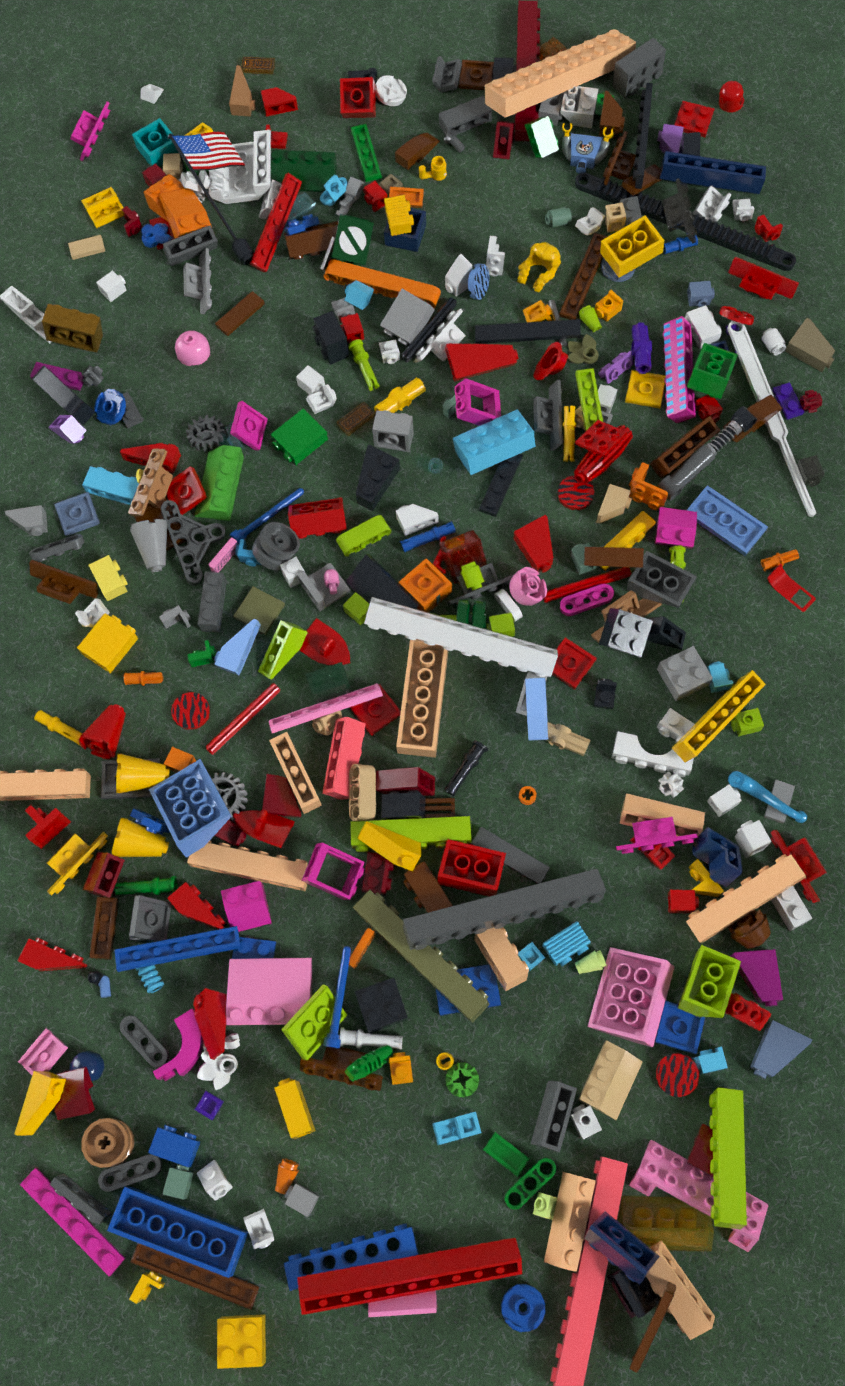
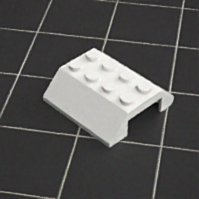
(244, 183)

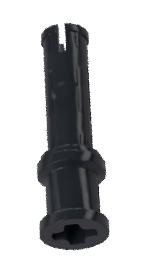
(470, 760)

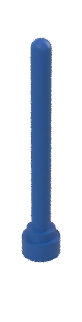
(241, 534)
(332, 1038)

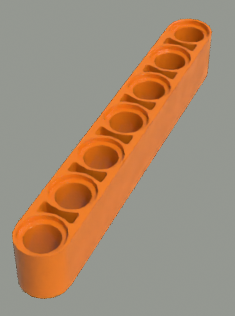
(381, 282)

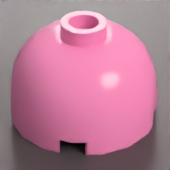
(192, 348)
(527, 587)

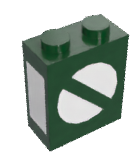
(352, 239)

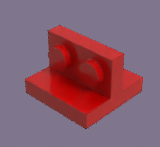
(47, 825)

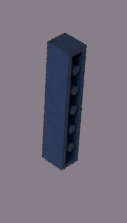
(713, 172)

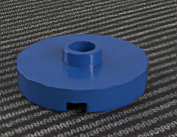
(110, 406)
(535, 1310)

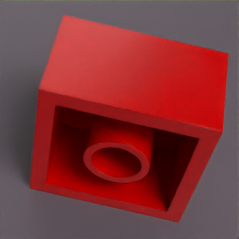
(357, 97)

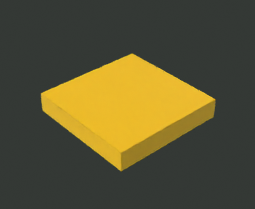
(645, 389)

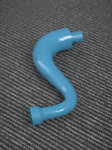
(752, 787)

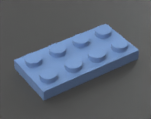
(727, 520)

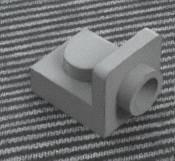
(342, 308)

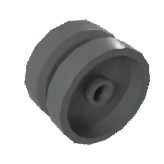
(275, 545)

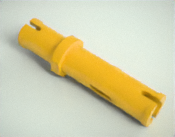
(569, 433)
(56, 725)

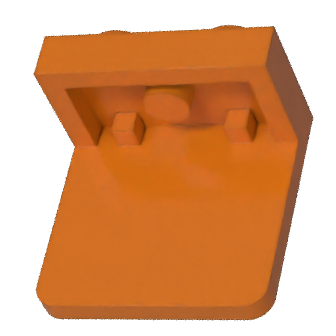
(645, 492)

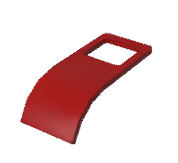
(787, 587)

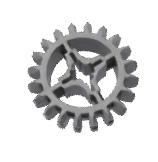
(228, 793)

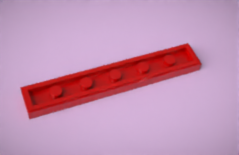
(276, 222)

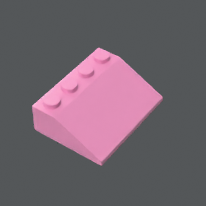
(267, 990)
(631, 996)

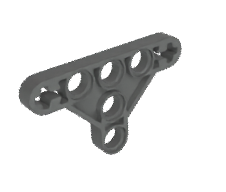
(187, 531)

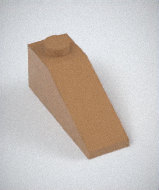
(241, 98)

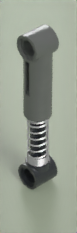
(674, 483)

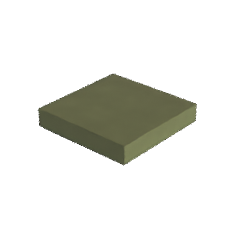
(261, 607)

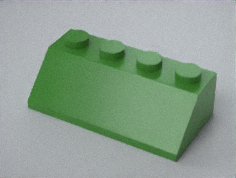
(220, 482)

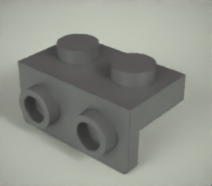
(446, 74)

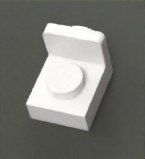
(742, 209)
(389, 351)

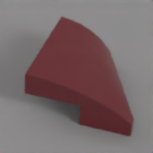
(279, 797)

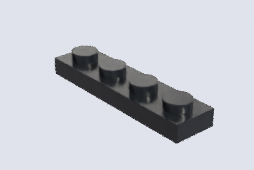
(500, 485)

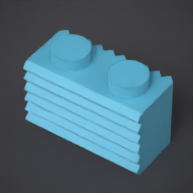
(566, 944)

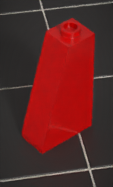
(477, 359)

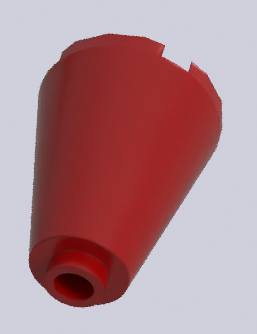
(104, 732)

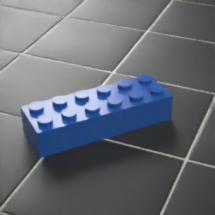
(178, 1231)

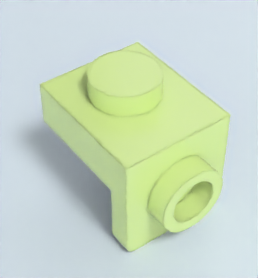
(545, 1205)

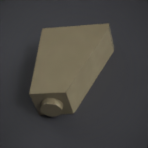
(811, 346)

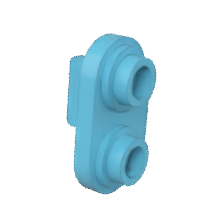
(334, 189)

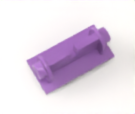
(618, 366)

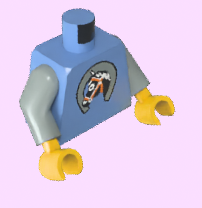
(584, 150)

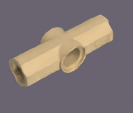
(565, 738)

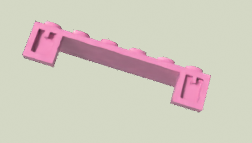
(673, 1175)

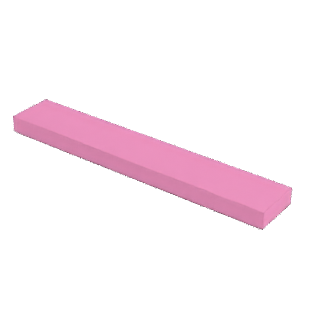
(325, 708)

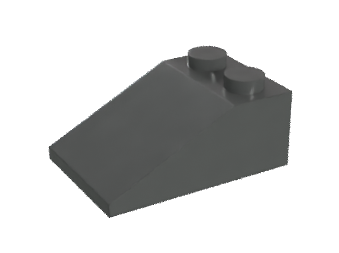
(661, 581)

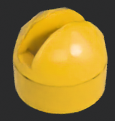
(447, 1065)

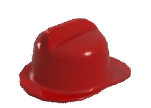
(551, 362)

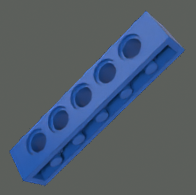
(407, 1248)

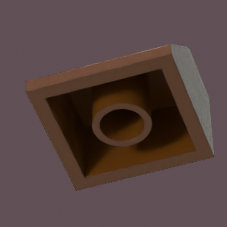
(611, 117)

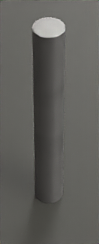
(555, 316)

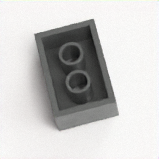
(639, 68)

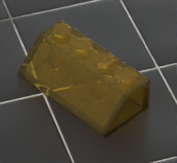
(667, 1220)

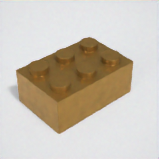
(72, 328)

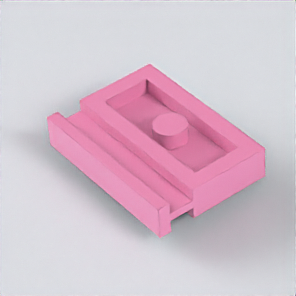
(43, 1053)

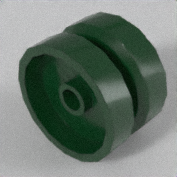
(476, 618)

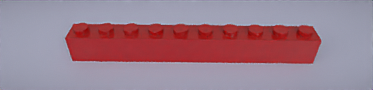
(409, 1276)

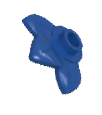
(155, 234)

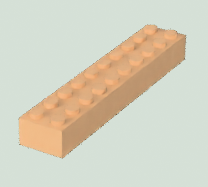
(557, 73)

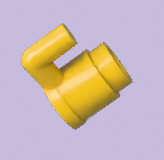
(438, 169)

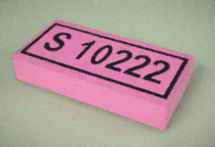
(223, 556)

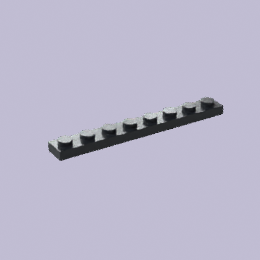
(643, 127)

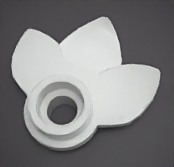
(215, 1070)

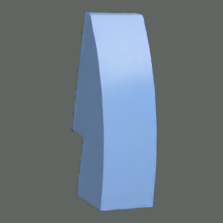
(536, 709)

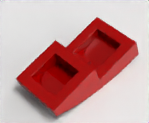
(658, 856)

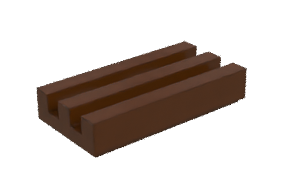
(440, 808)

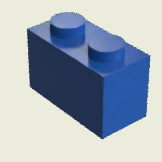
(174, 1147)

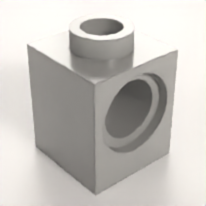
(301, 1199)

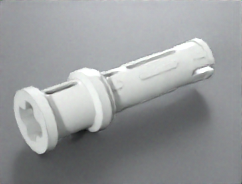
(358, 1038)

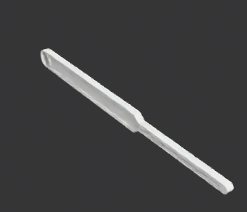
(761, 389)

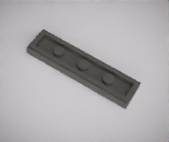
(515, 858)

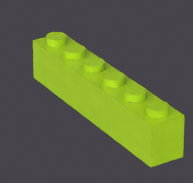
(423, 830)
(728, 1159)

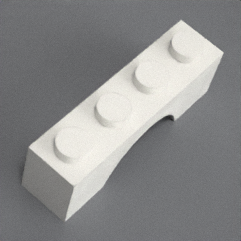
(629, 750)

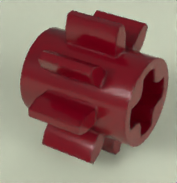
(811, 401)

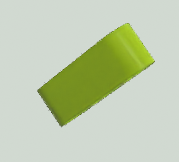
(363, 534)

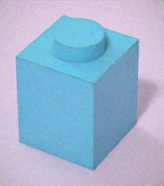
(358, 294)

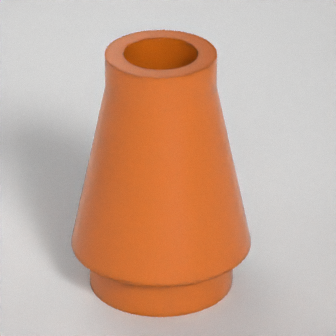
(286, 1174)

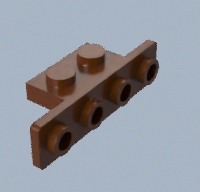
(620, 163)
(61, 584)
(334, 1066)

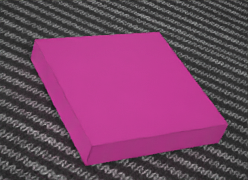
(248, 425)

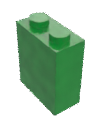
(299, 437)

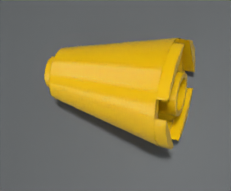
(138, 773)
(136, 841)

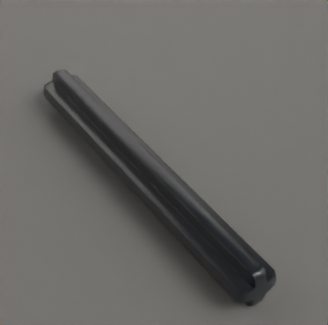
(429, 329)

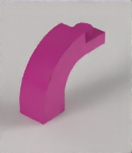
(190, 1050)

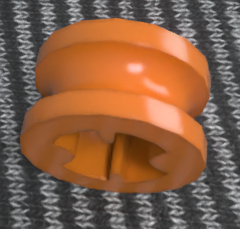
(532, 798)

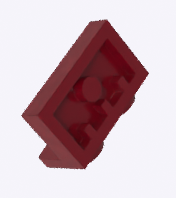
(377, 874)

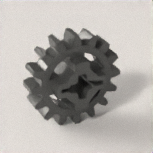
(205, 432)

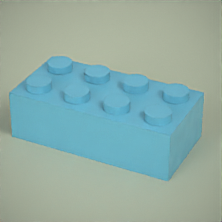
(494, 442)

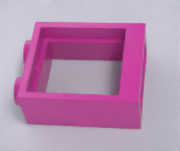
(490, 398)
(315, 864)

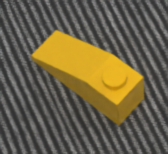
(392, 846)
(41, 1098)

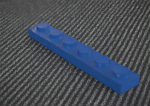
(177, 949)

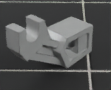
(352, 194)

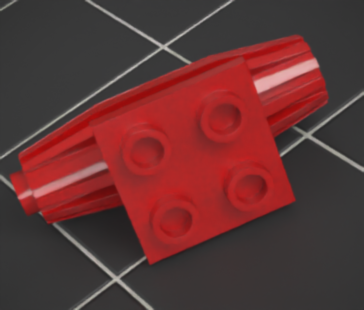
(604, 447)

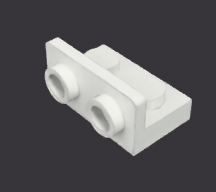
(191, 183)
(269, 199)
(495, 259)
(674, 725)

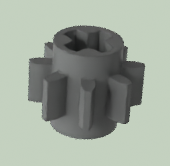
(92, 375)

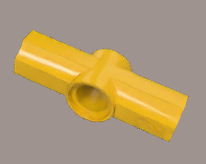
(401, 397)

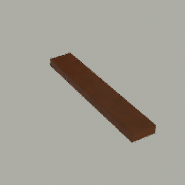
(583, 279)
(230, 1288)

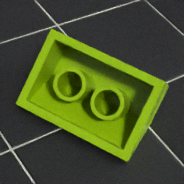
(709, 983)

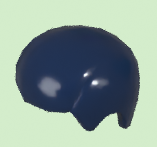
(92, 1060)

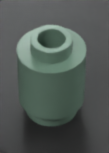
(558, 217)

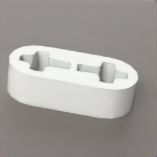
(508, 604)

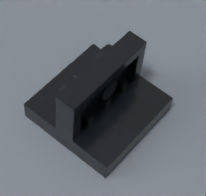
(635, 1298)

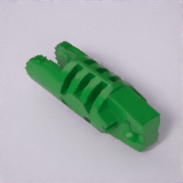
(368, 1063)

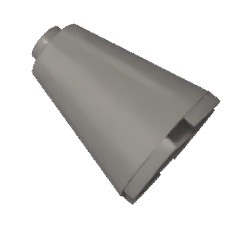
(151, 542)

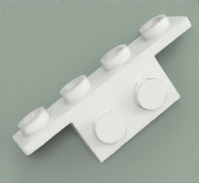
(446, 334)

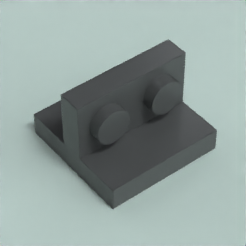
(149, 919)

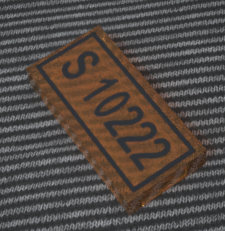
(258, 65)
(356, 418)

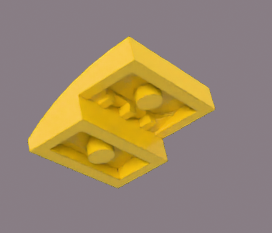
(103, 207)

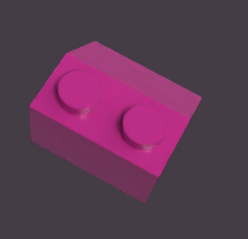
(676, 527)
(246, 906)

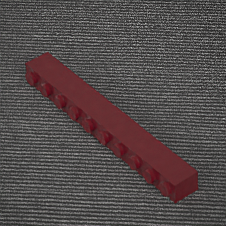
(526, 55)

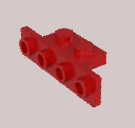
(761, 280)
(805, 858)
(747, 1011)

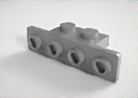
(198, 281)

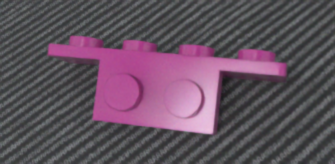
(87, 128)
(653, 833)

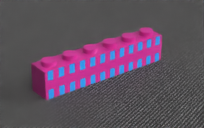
(678, 369)

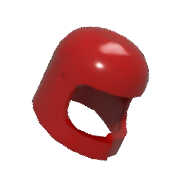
(730, 96)

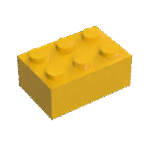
(632, 246)

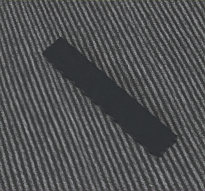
(527, 331)

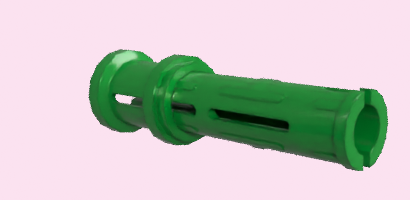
(156, 886)

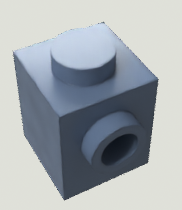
(700, 293)

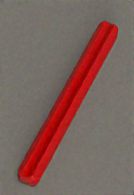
(578, 586)
(242, 718)

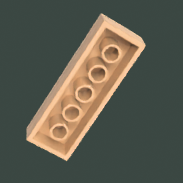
(422, 699)

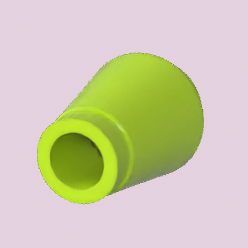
(589, 317)

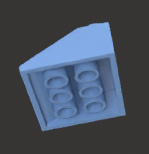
(191, 807)

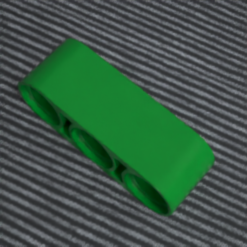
(540, 1179)

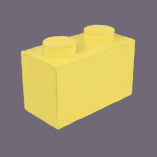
(108, 578)

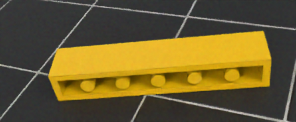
(718, 716)

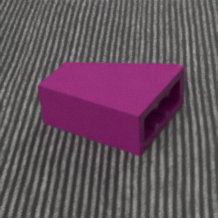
(761, 975)

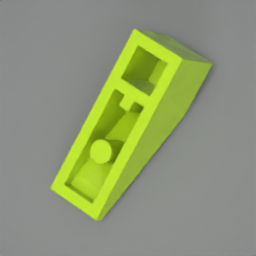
(282, 648)

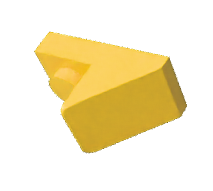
(707, 885)

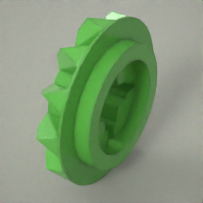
(471, 1084)

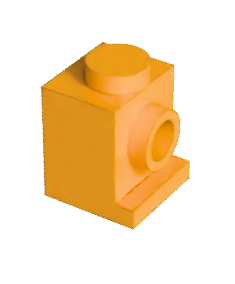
(608, 306)

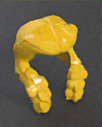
(544, 255)

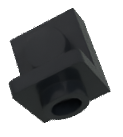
(605, 694)

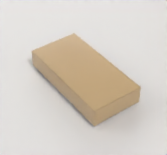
(86, 247)

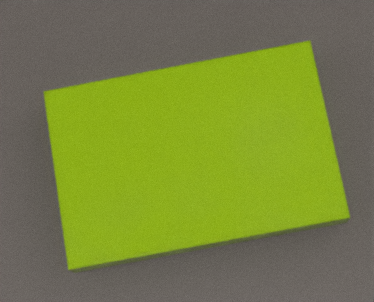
(312, 1023)

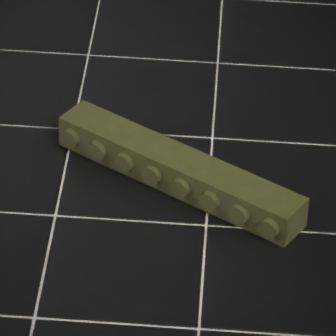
(427, 961)

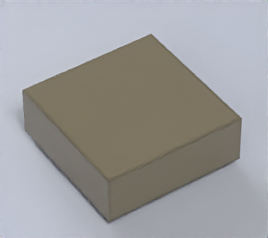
(389, 181)

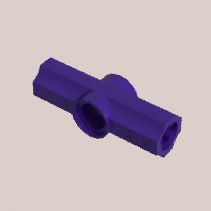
(641, 348)

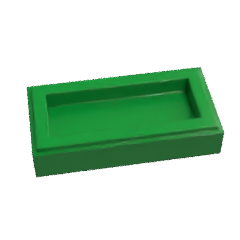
(506, 1154)

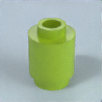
(472, 575)

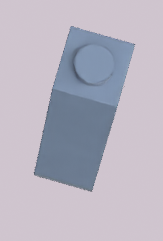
(777, 1049)

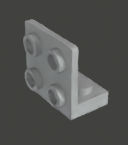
(317, 590)

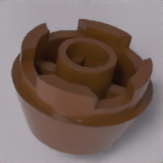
(751, 930)

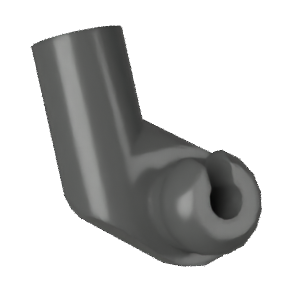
(450, 138)

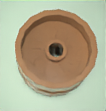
(95, 1143)

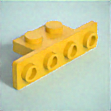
(632, 533)
(70, 857)

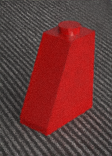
(536, 543)

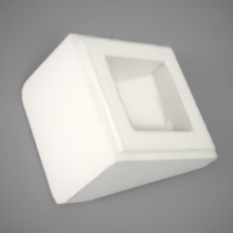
(151, 93)

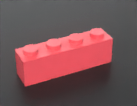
(344, 753)

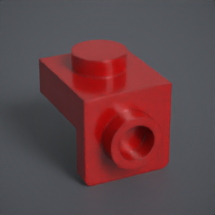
(766, 230)

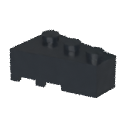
(375, 477)

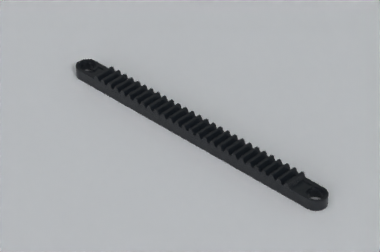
(705, 228)

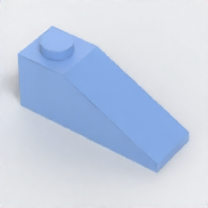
(236, 650)

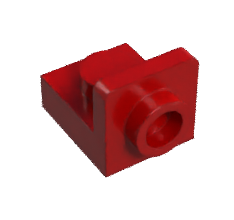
(278, 139)

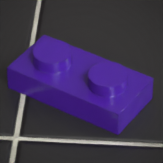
(788, 401)

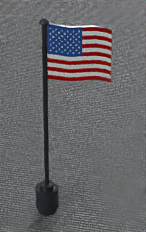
(212, 152)

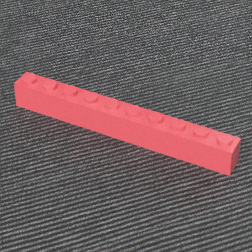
(588, 1281)

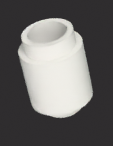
(774, 341)

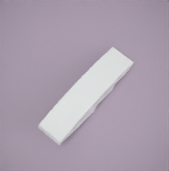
(24, 310)

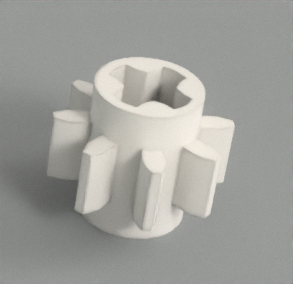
(671, 784)

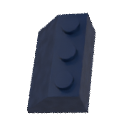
(621, 1247)

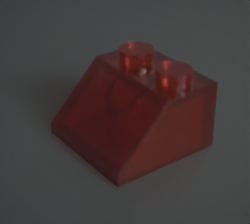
(462, 551)

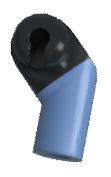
(101, 981)

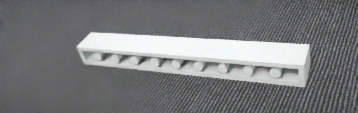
(461, 637)

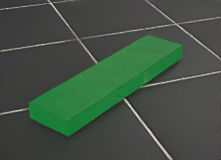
(366, 153)

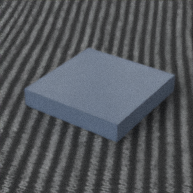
(77, 513)

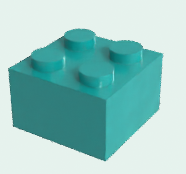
(153, 142)

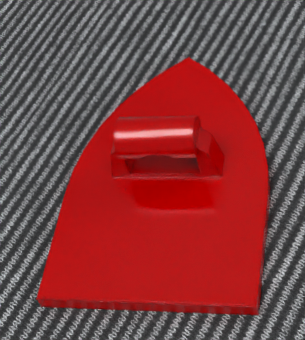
(325, 645)
(264, 826)

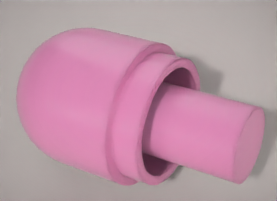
(331, 580)

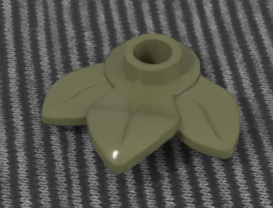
(580, 351)

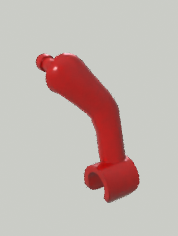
(437, 561)

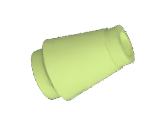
(591, 962)

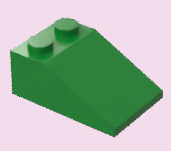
(712, 371)

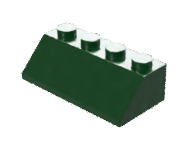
(308, 166)

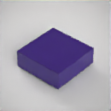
(209, 1105)

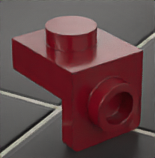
(133, 225)
(231, 834)

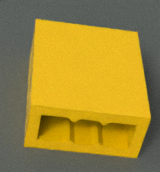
(108, 642)
(294, 1108)

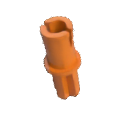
(777, 559)
(143, 678)

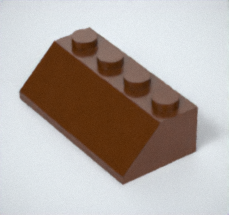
(311, 241)

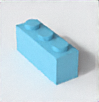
(110, 485)

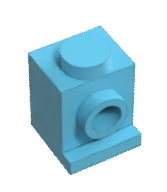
(721, 677)
(710, 1061)

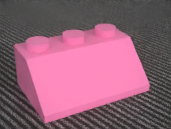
(406, 1305)

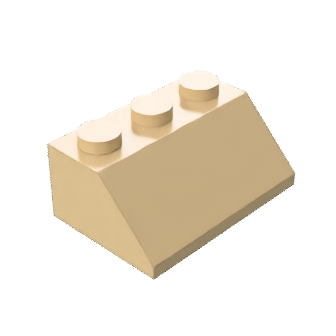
(610, 1080)

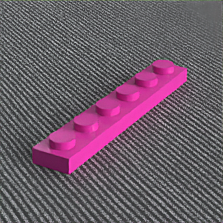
(73, 1222)

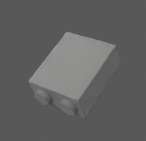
(406, 317)

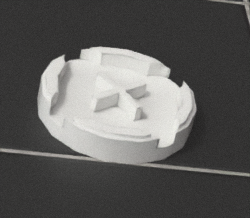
(390, 90)

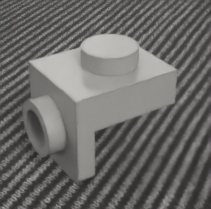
(174, 615)

